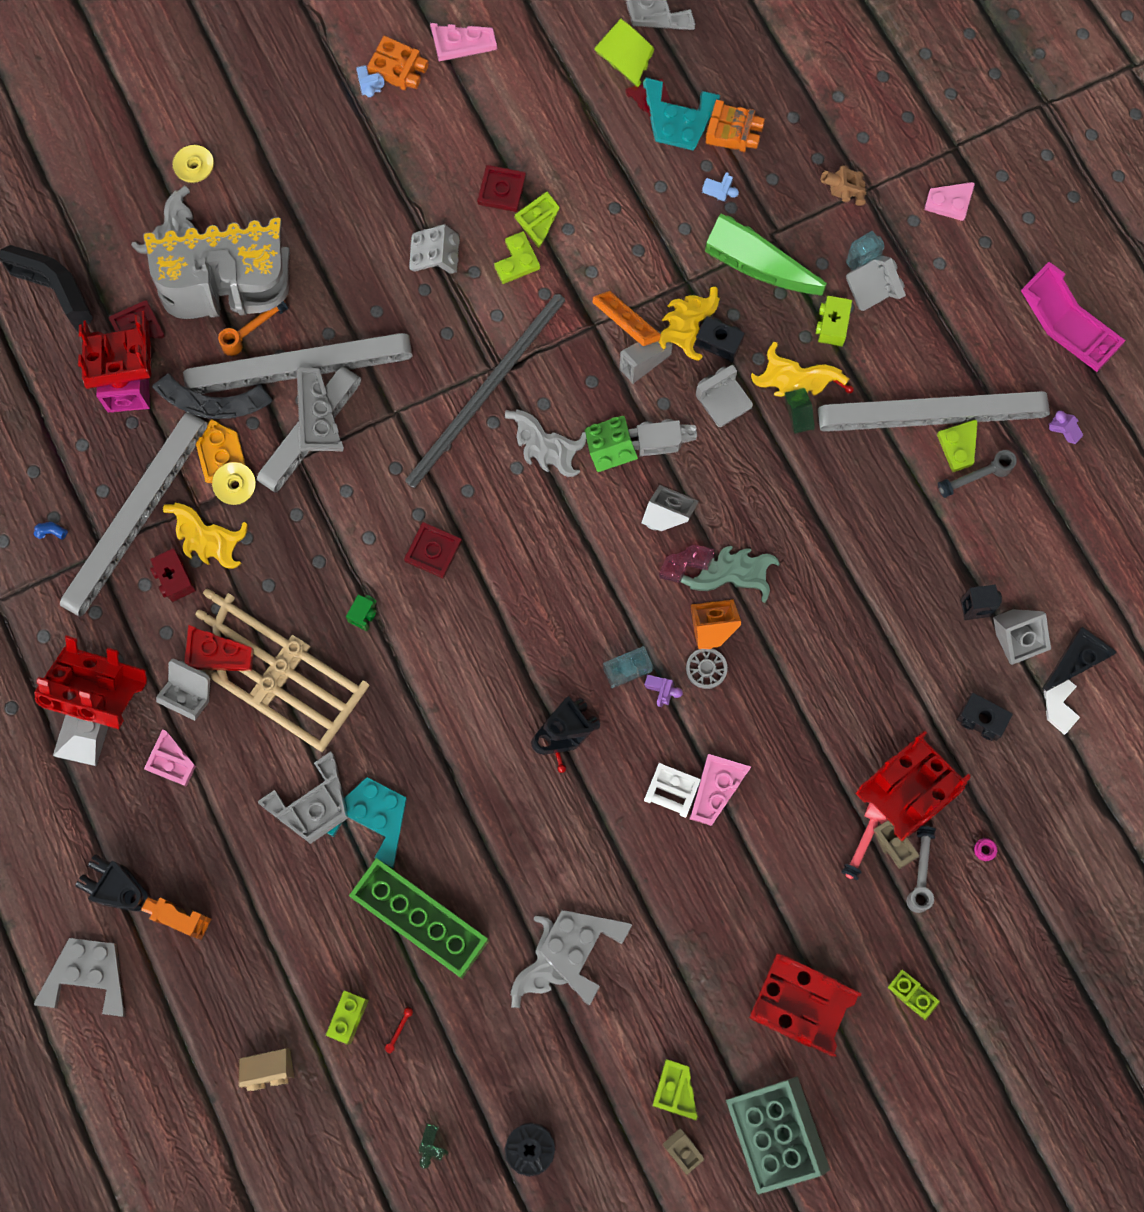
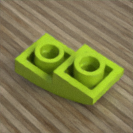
(913, 995)

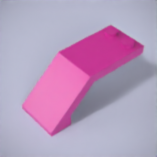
(1068, 321)

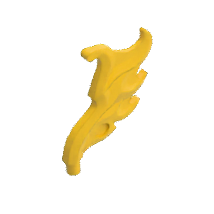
(685, 320)
(789, 376)
(205, 540)

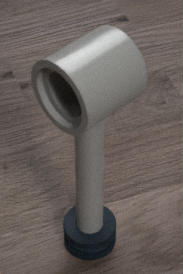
(925, 833)

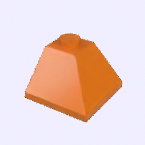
(714, 622)

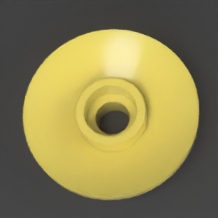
(193, 156)
(232, 473)

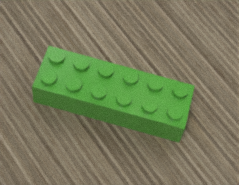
(419, 918)

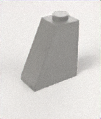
(639, 360)

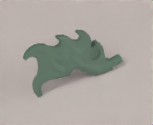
(734, 568)

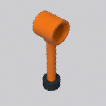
(231, 334)

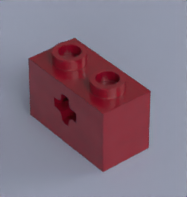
(180, 584)

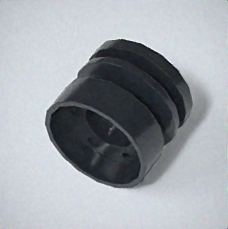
(530, 1134)

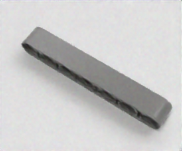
(288, 454)

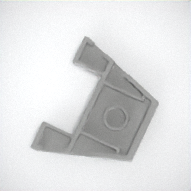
(657, 14)
(315, 811)
(571, 944)
(86, 965)

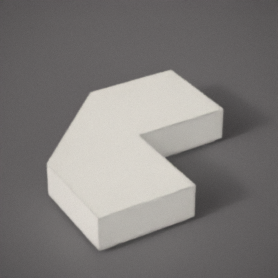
(1057, 712)

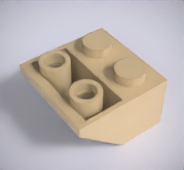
(264, 1068)

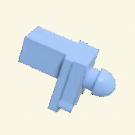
(369, 83)
(720, 190)

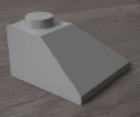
(668, 509)
(1022, 634)
(80, 740)

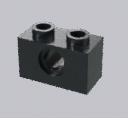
(724, 348)
(980, 602)
(997, 717)

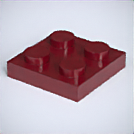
(501, 188)
(433, 550)

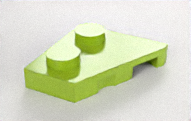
(538, 217)
(959, 445)
(675, 1090)

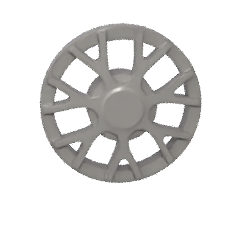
(706, 668)

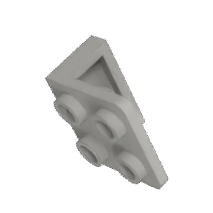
(434, 248)
(875, 282)
(723, 396)
(186, 690)

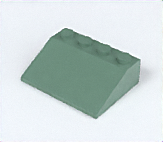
(778, 1135)

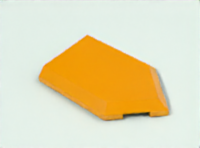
(218, 447)

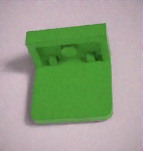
(610, 443)

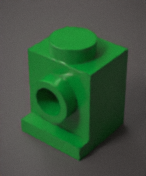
(362, 611)

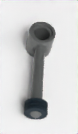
(946, 488)

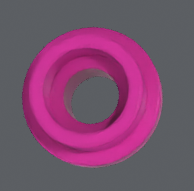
(991, 847)

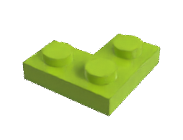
(521, 261)

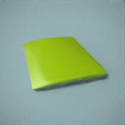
(626, 51)

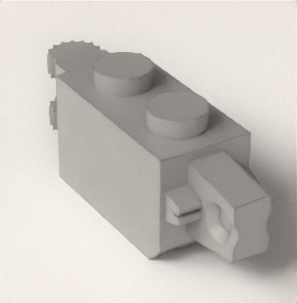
(661, 437)

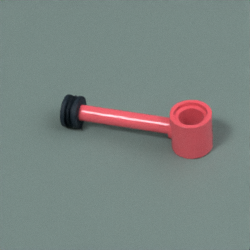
(876, 817)

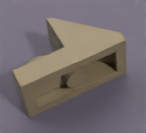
(900, 852)
(683, 1151)

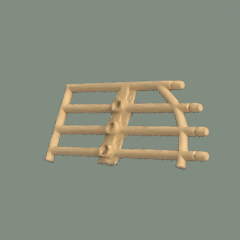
(278, 672)

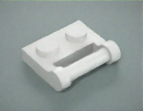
(675, 783)

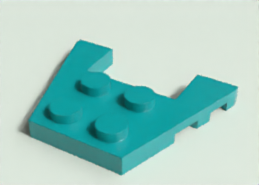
(674, 123)
(381, 812)

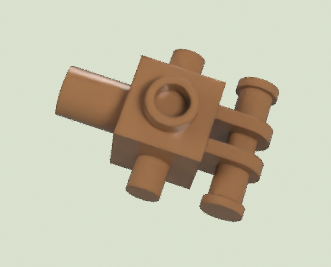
(846, 184)

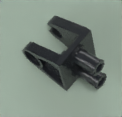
(565, 728)
(115, 887)

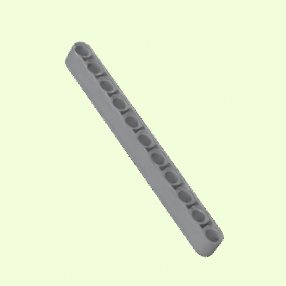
(285, 365)
(933, 411)
(133, 515)

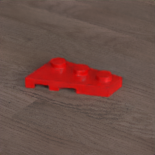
(213, 652)

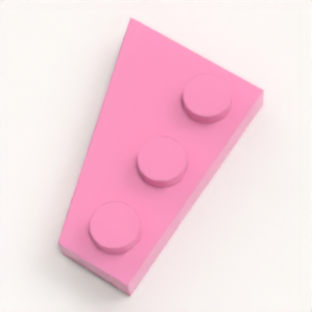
(460, 42)
(716, 787)

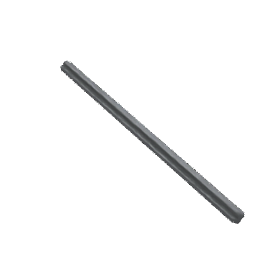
(485, 391)

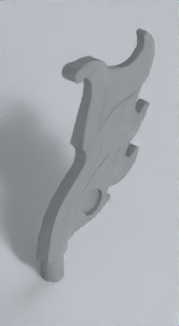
(175, 216)
(545, 447)
(539, 974)

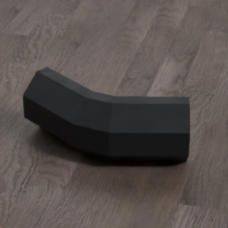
(49, 273)

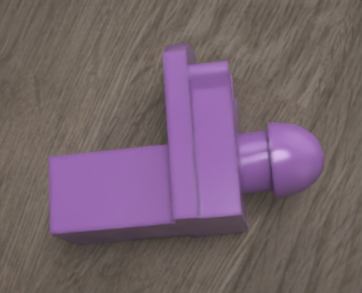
(1067, 425)
(664, 687)

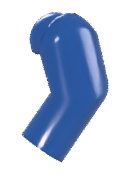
(42, 529)

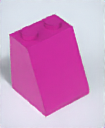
(128, 398)

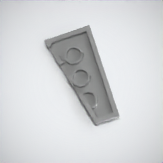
(315, 415)

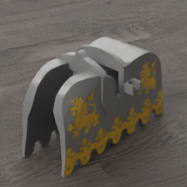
(235, 263)

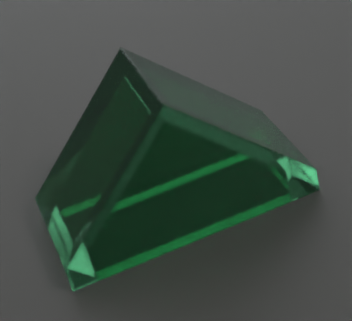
(800, 410)

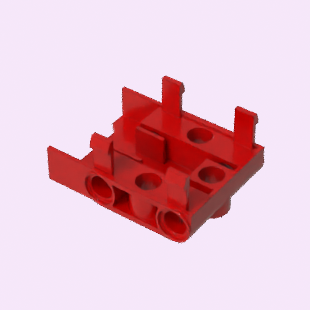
(115, 356)
(89, 685)
(907, 792)
(812, 1008)

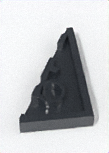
(1081, 654)

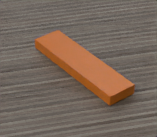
(626, 318)

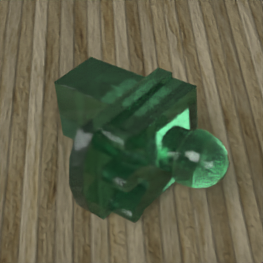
(427, 1149)

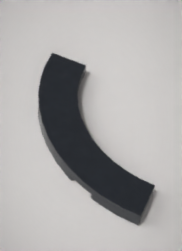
(211, 406)

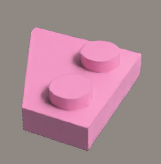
(950, 200)
(170, 760)

